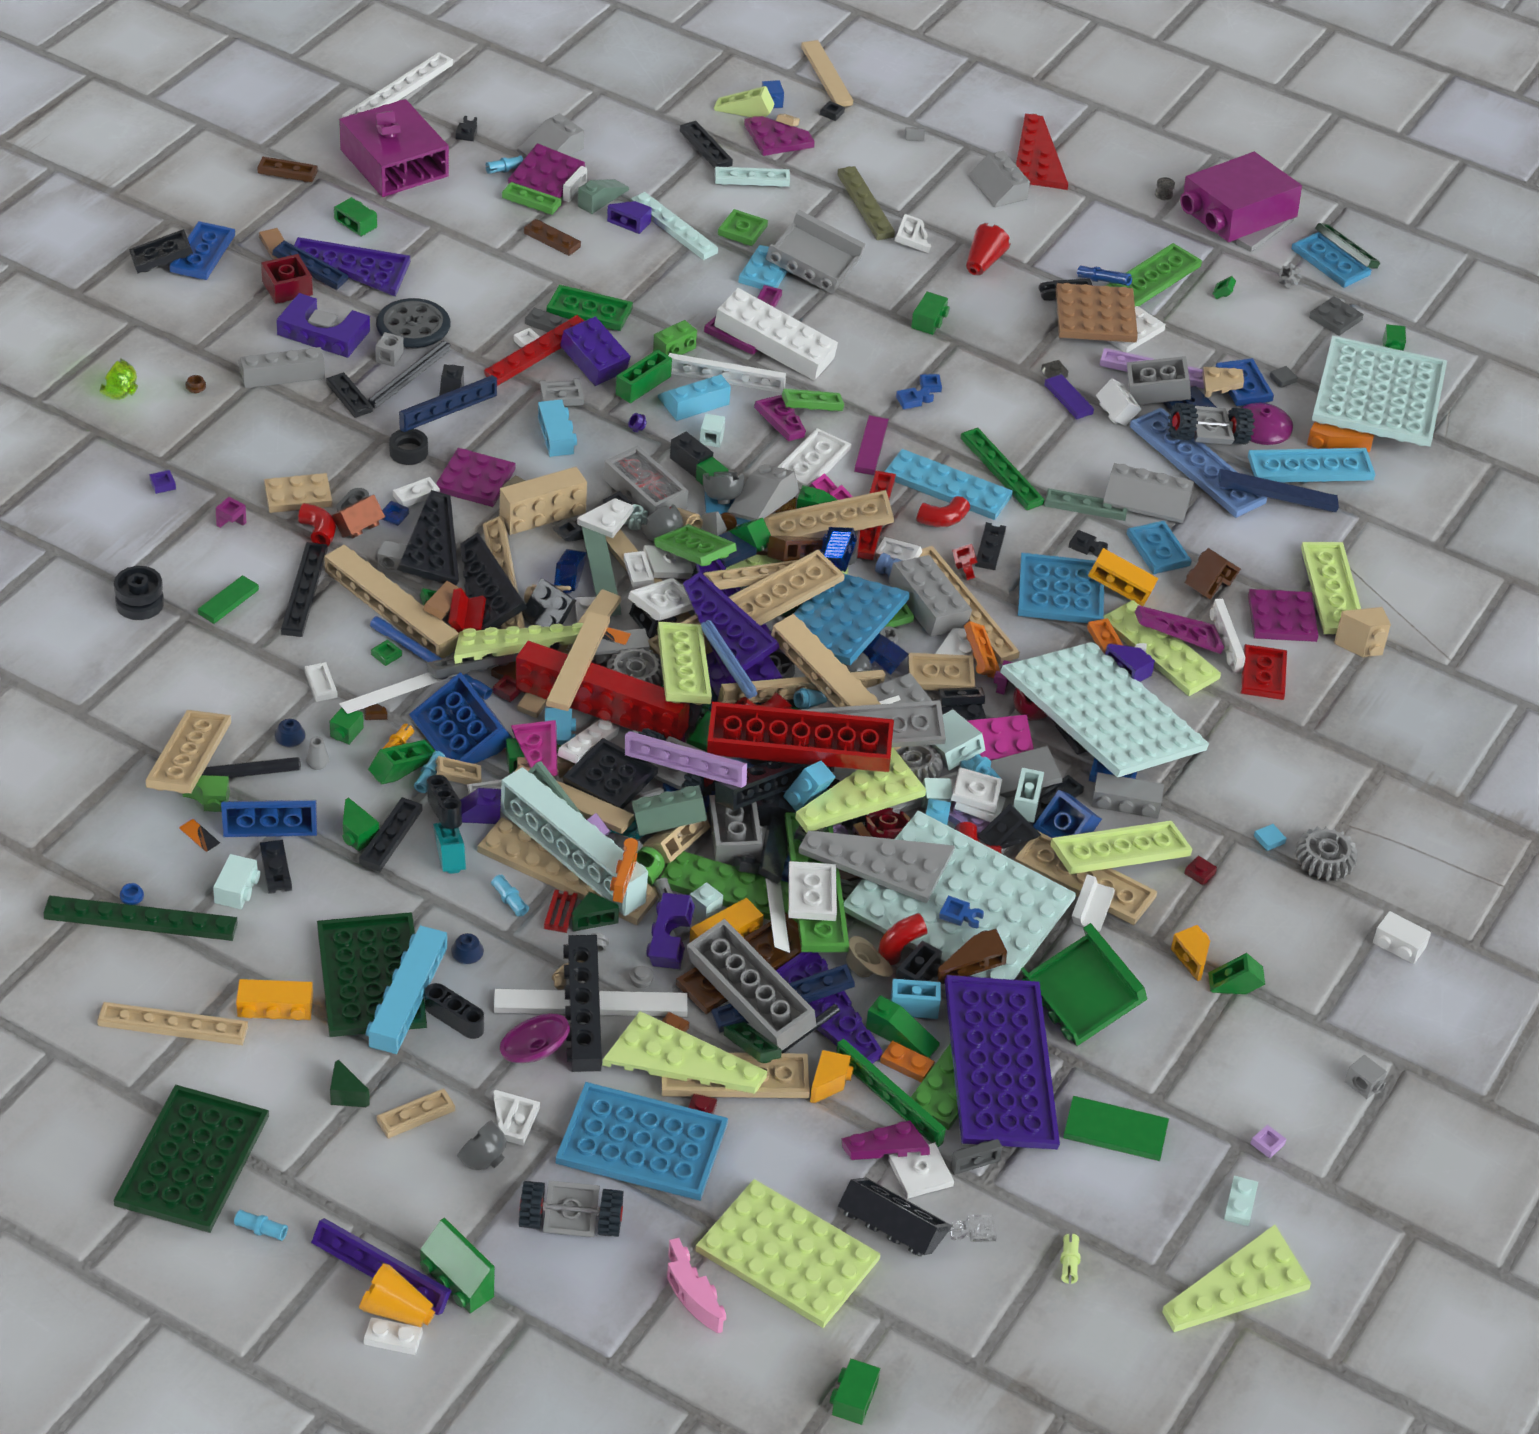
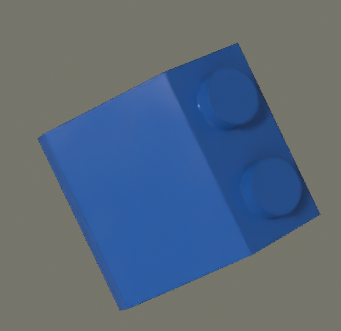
(1066, 817)

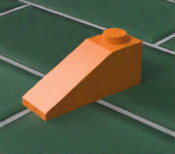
(1330, 436)

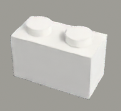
(1118, 402)
(1401, 937)

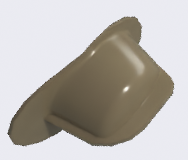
(865, 959)

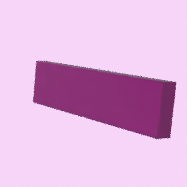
(871, 445)

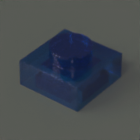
(395, 513)

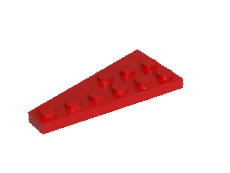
(1038, 156)

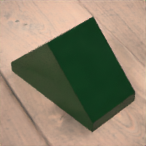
(594, 912)
(347, 1088)

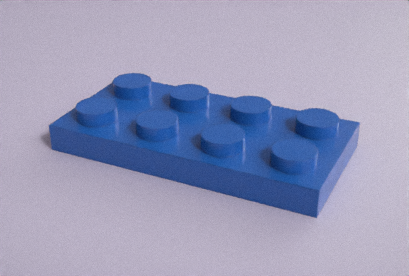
(208, 246)

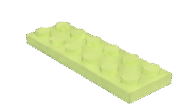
(1330, 582)
(1171, 655)
(684, 663)
(1120, 847)

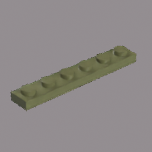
(866, 203)

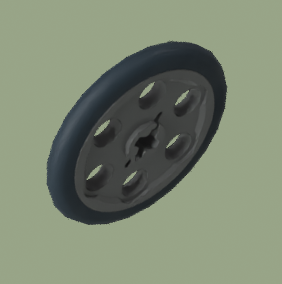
(414, 322)

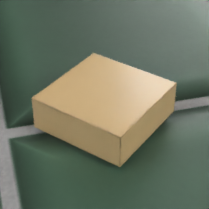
(787, 119)

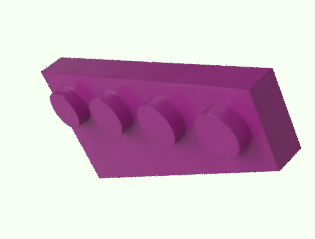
(1181, 627)

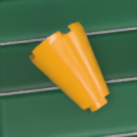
(396, 1299)

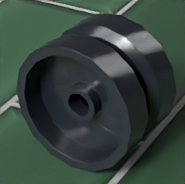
(139, 592)

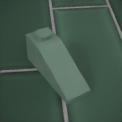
(599, 193)

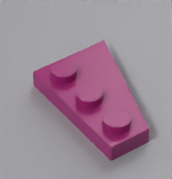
(538, 743)

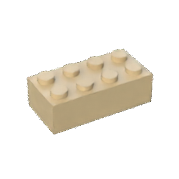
(543, 500)

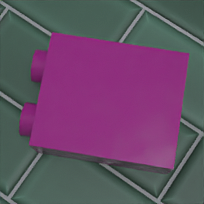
(398, 161)
(1241, 196)

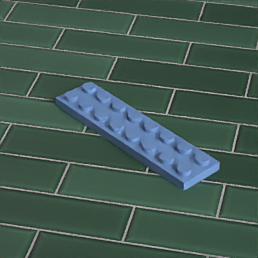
(1195, 462)

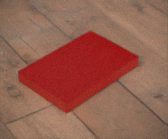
(1264, 672)

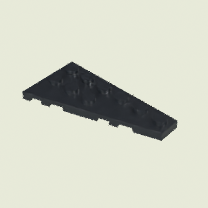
(432, 542)
(488, 579)

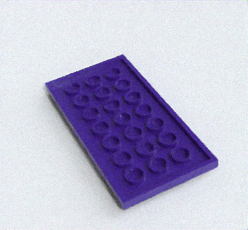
(1001, 1062)

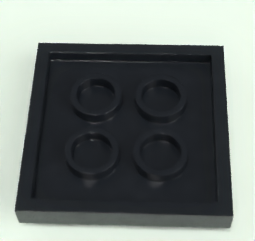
(610, 774)

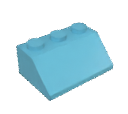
(697, 397)

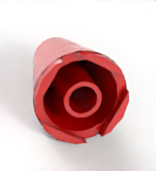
(986, 248)

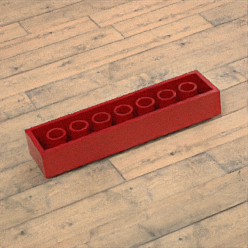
(603, 693)
(800, 736)

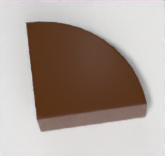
(375, 712)

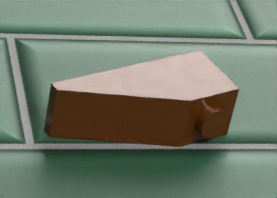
(792, 547)
(975, 956)

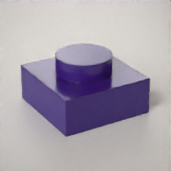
(162, 481)

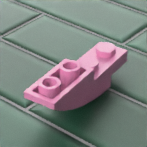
(692, 1290)

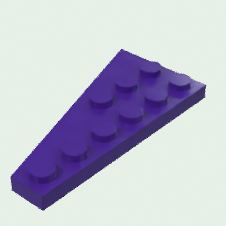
(369, 266)
(739, 631)
(846, 1023)

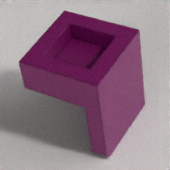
(231, 511)

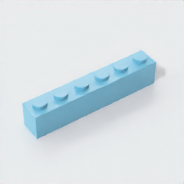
(407, 989)

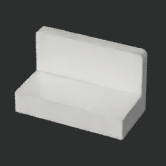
(1092, 903)

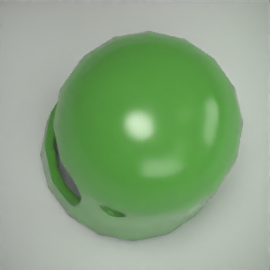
(652, 861)

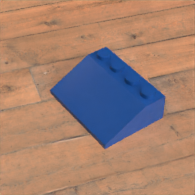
(460, 723)

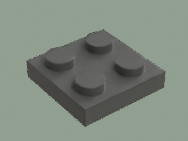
(1336, 316)

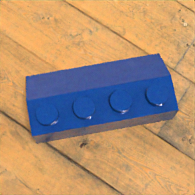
(269, 818)

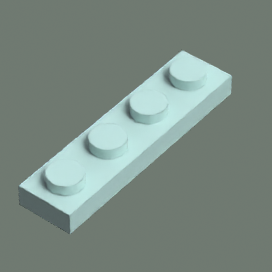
(752, 176)

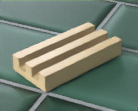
(458, 770)

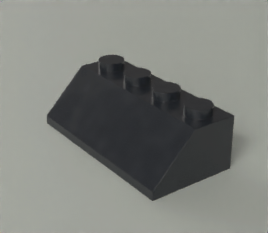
(893, 1215)

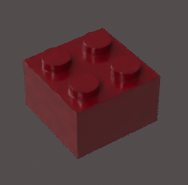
(286, 278)

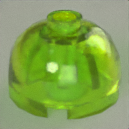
(120, 381)

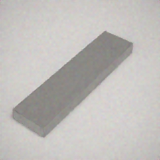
(1254, 240)

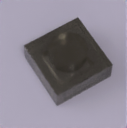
(1054, 369)

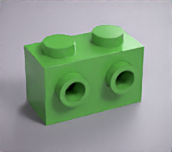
(676, 339)

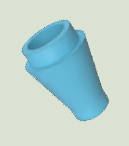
(808, 698)

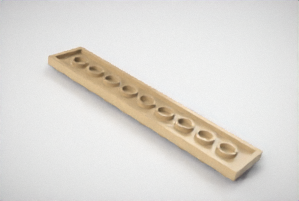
(779, 591)

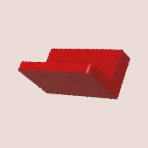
(466, 611)

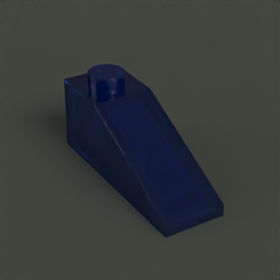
(570, 569)

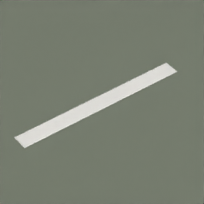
(389, 692)
(776, 910)

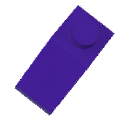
(630, 215)
(1133, 659)
(482, 806)

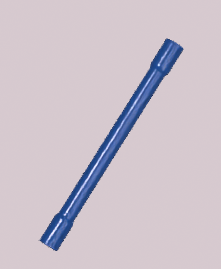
(389, 631)

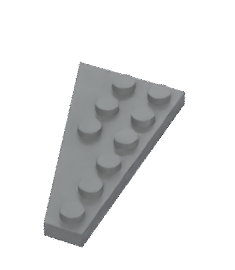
(892, 863)

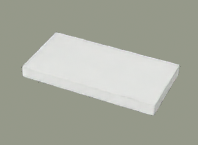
(815, 456)

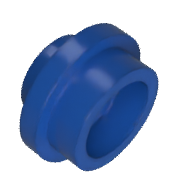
(131, 894)

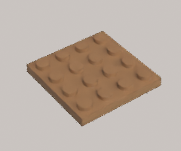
(1096, 312)

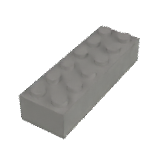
(751, 985)

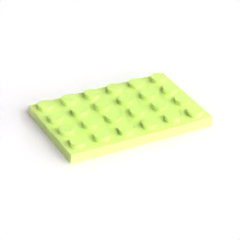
(788, 1253)

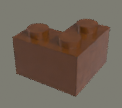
(1210, 573)

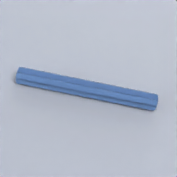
(729, 659)

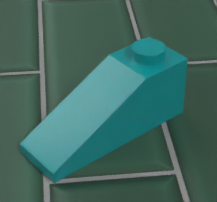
(450, 849)

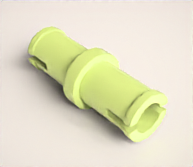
(1070, 1258)

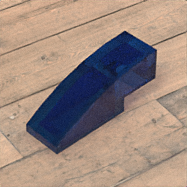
(885, 653)

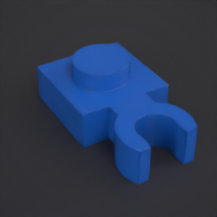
(912, 398)
(957, 911)

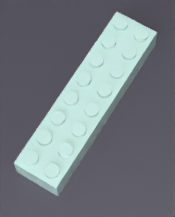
(569, 837)

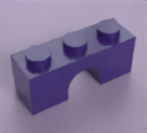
(672, 912)

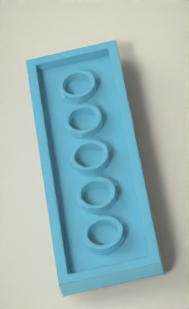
(1312, 465)
(946, 483)

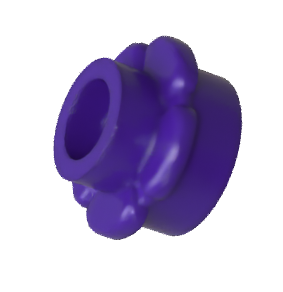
(637, 422)

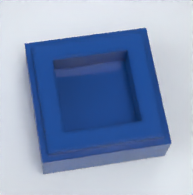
(932, 381)

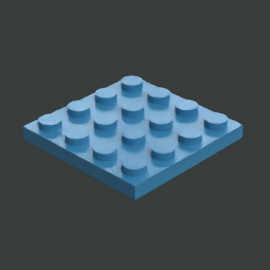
(1059, 589)

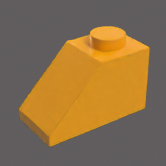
(1191, 949)
(830, 1075)

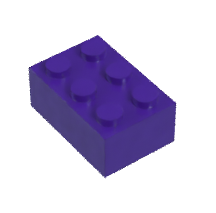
(595, 351)

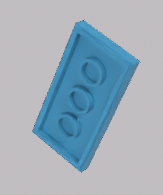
(1331, 259)

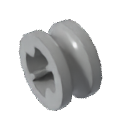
(892, 632)

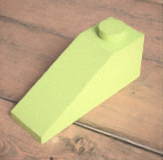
(747, 103)

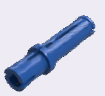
(1097, 274)

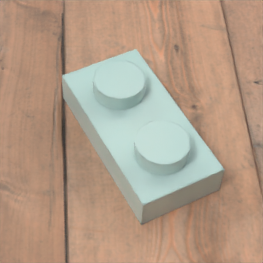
(1241, 1201)

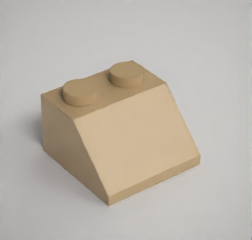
(1363, 631)

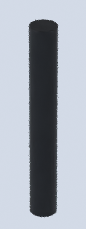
(820, 1020)

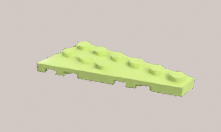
(511, 640)
(862, 794)
(678, 1055)
(1249, 1278)

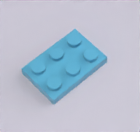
(761, 271)

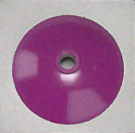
(1270, 423)
(535, 1038)

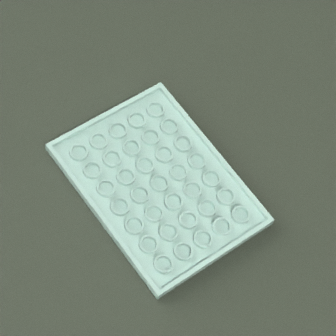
(1380, 391)
(1104, 709)
(1012, 896)

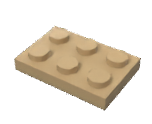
(293, 491)
(942, 670)

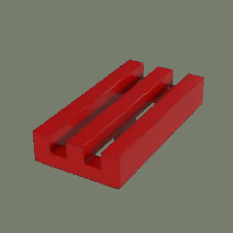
(563, 897)

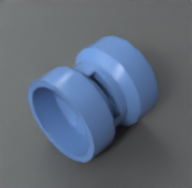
(885, 564)

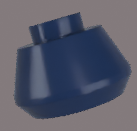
(289, 733)
(467, 949)

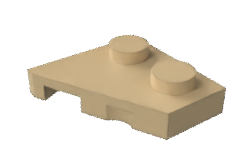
(1221, 379)

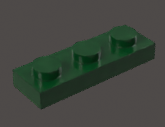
(752, 1042)

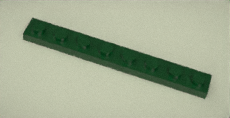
(140, 918)

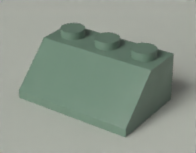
(669, 810)

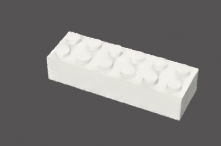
(776, 334)

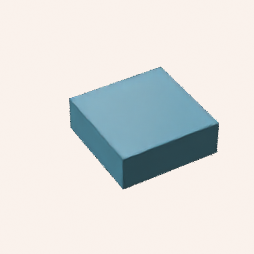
(1270, 837)

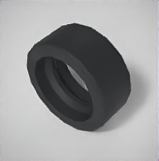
(411, 456)

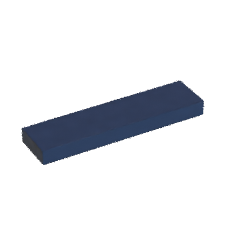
(316, 267)

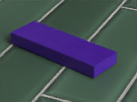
(1069, 396)

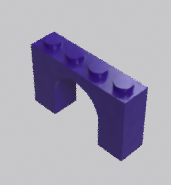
(338, 339)

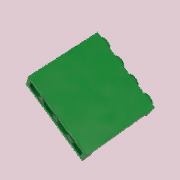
(1086, 986)

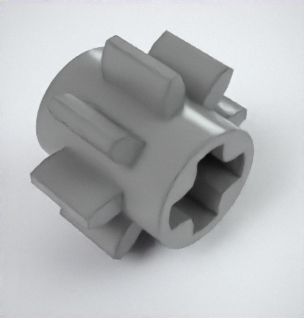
(1289, 275)

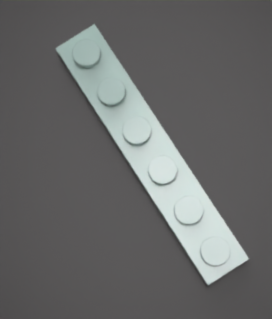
(677, 227)

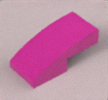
(828, 486)

